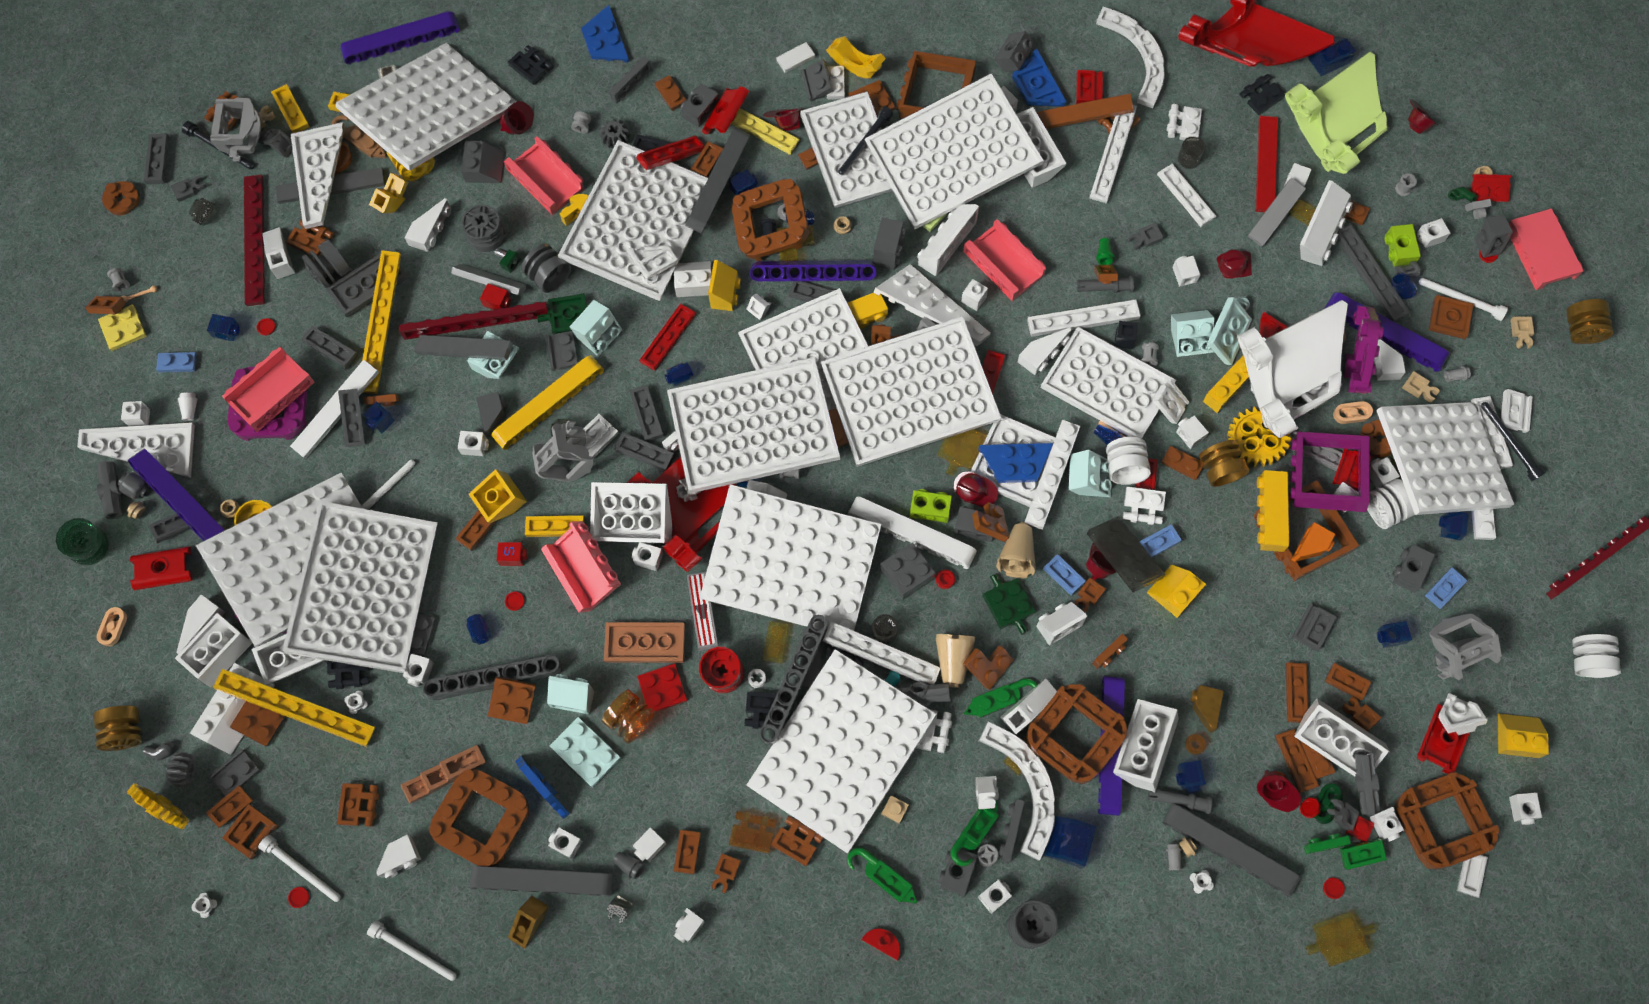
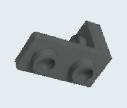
(277, 140)

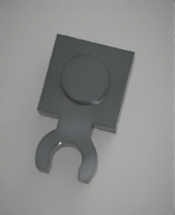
(185, 188)
(1148, 235)
(1345, 814)

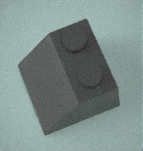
(482, 162)

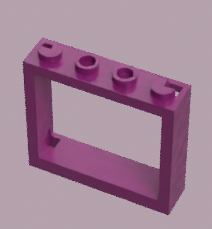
(1329, 501)

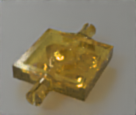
(961, 449)
(1340, 939)

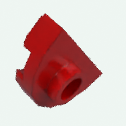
(883, 941)

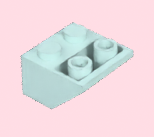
(596, 327)
(1192, 332)
(490, 367)
(1089, 474)
(570, 694)

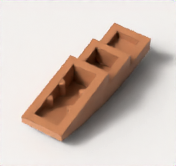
(442, 774)

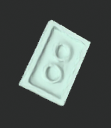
(1230, 324)
(585, 752)

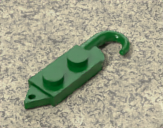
(998, 698)
(974, 833)
(884, 876)

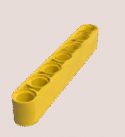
(547, 401)

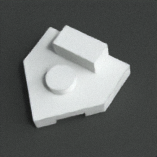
(1461, 715)

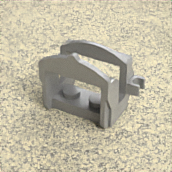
(249, 124)
(558, 448)
(1465, 652)

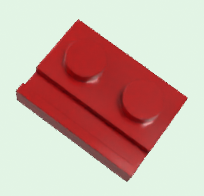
(1089, 86)
(1491, 187)
(1348, 469)

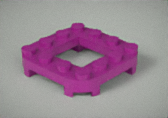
(1360, 363)
(284, 427)

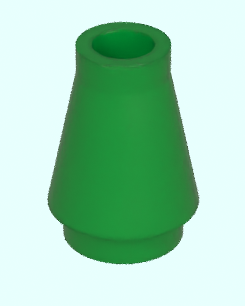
(1105, 253)

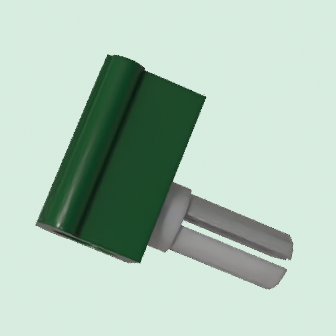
(509, 260)

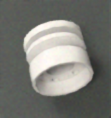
(1128, 460)
(1390, 504)
(1596, 656)

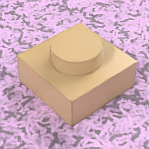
(895, 809)

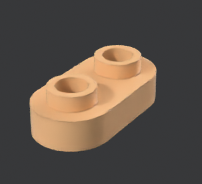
(1351, 412)
(112, 627)

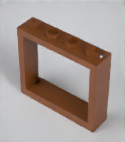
(935, 62)
(1337, 526)

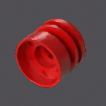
(715, 660)

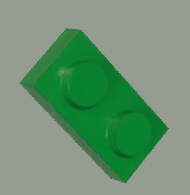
(1335, 841)
(1363, 854)

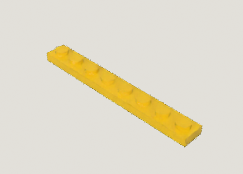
(381, 314)
(294, 707)

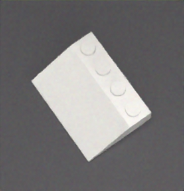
(630, 512)

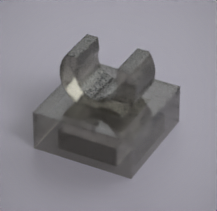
(620, 907)

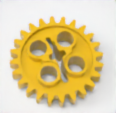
(1262, 452)
(158, 806)

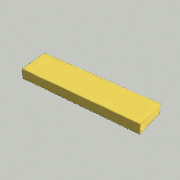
(765, 131)

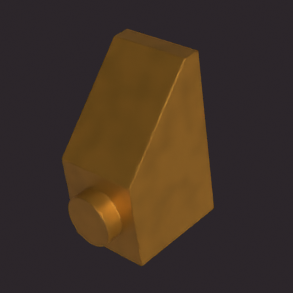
(1207, 705)
(527, 921)

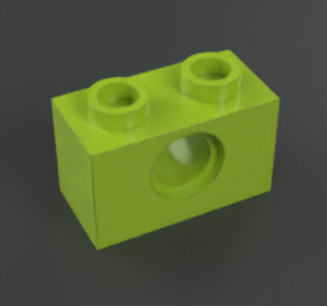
(1404, 236)

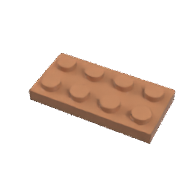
(644, 642)

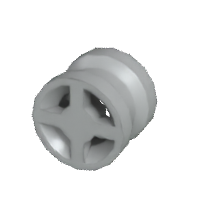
(581, 122)
(985, 854)

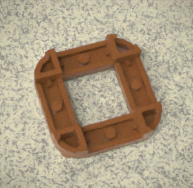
(778, 241)
(1093, 709)
(1463, 789)
(504, 834)

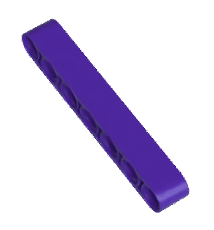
(399, 37)
(821, 275)
(1399, 337)
(174, 495)
(1111, 784)

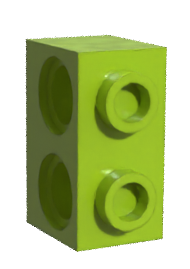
(929, 511)

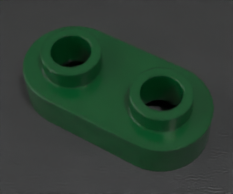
(1325, 802)

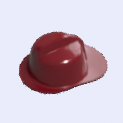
(517, 118)
(786, 118)
(1419, 119)
(1235, 264)
(975, 489)
(1098, 564)
(1278, 791)

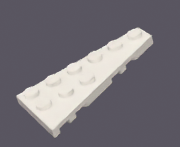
(315, 165)
(927, 301)
(166, 443)

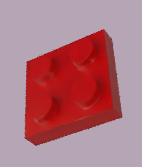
(662, 688)

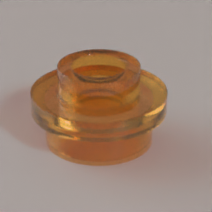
(1200, 740)

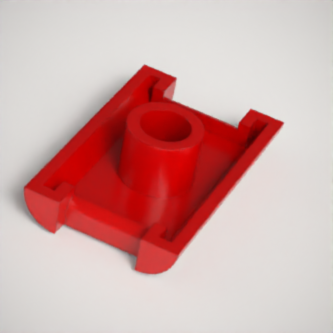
(725, 110)
(148, 566)
(1438, 750)

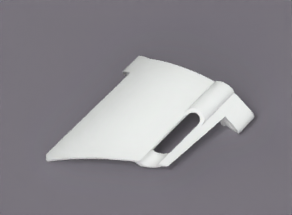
(1295, 364)

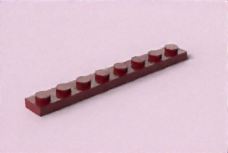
(253, 240)
(473, 321)
(1600, 556)

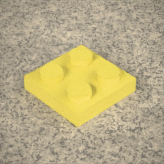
(122, 327)

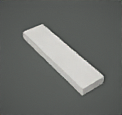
(1186, 195)
(1495, 438)

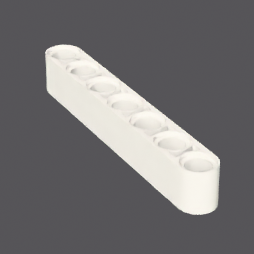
(912, 531)

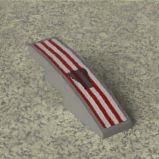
(702, 613)

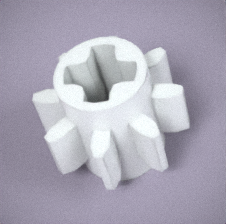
(683, 492)

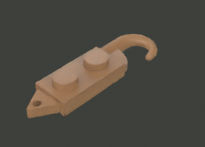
(360, 139)

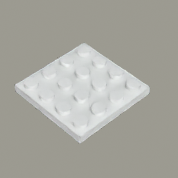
(1012, 432)

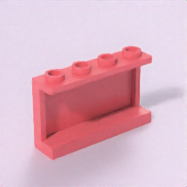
(546, 176)
(1544, 248)
(1005, 260)
(268, 389)
(581, 567)

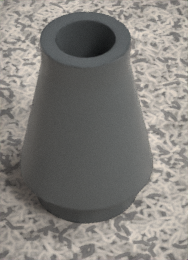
(630, 866)

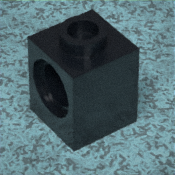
(1125, 334)

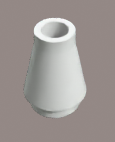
(187, 405)

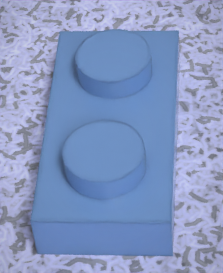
(176, 362)
(1161, 541)
(1064, 575)
(1445, 588)

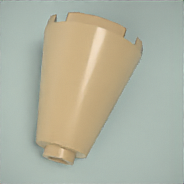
(1018, 553)
(952, 654)

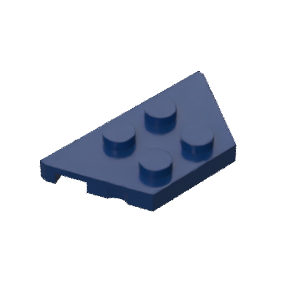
(604, 38)
(1037, 83)
(1016, 461)
(543, 788)

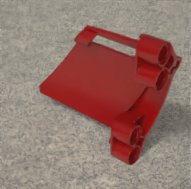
(1256, 34)
(688, 515)

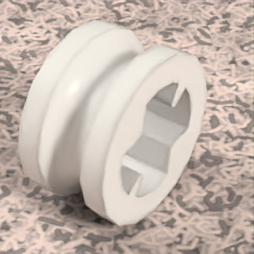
(758, 672)

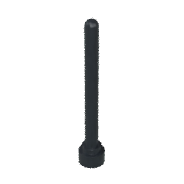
(884, 115)
(190, 129)
(1533, 470)

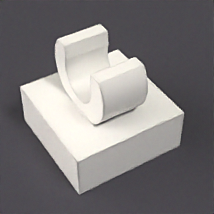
(758, 306)

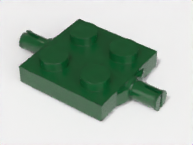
(563, 312)
(1009, 603)

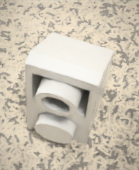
(1388, 363)
(398, 855)

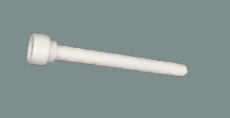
(1496, 311)
(388, 485)
(269, 845)
(378, 931)

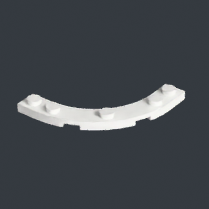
(1147, 47)
(1038, 782)

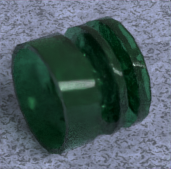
(75, 535)

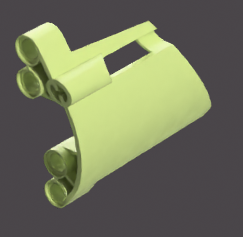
(1340, 113)

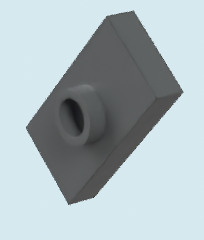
(168, 528)

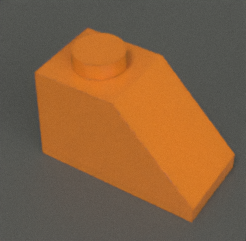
(1314, 542)

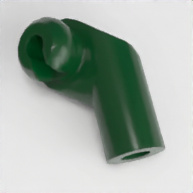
(1462, 193)

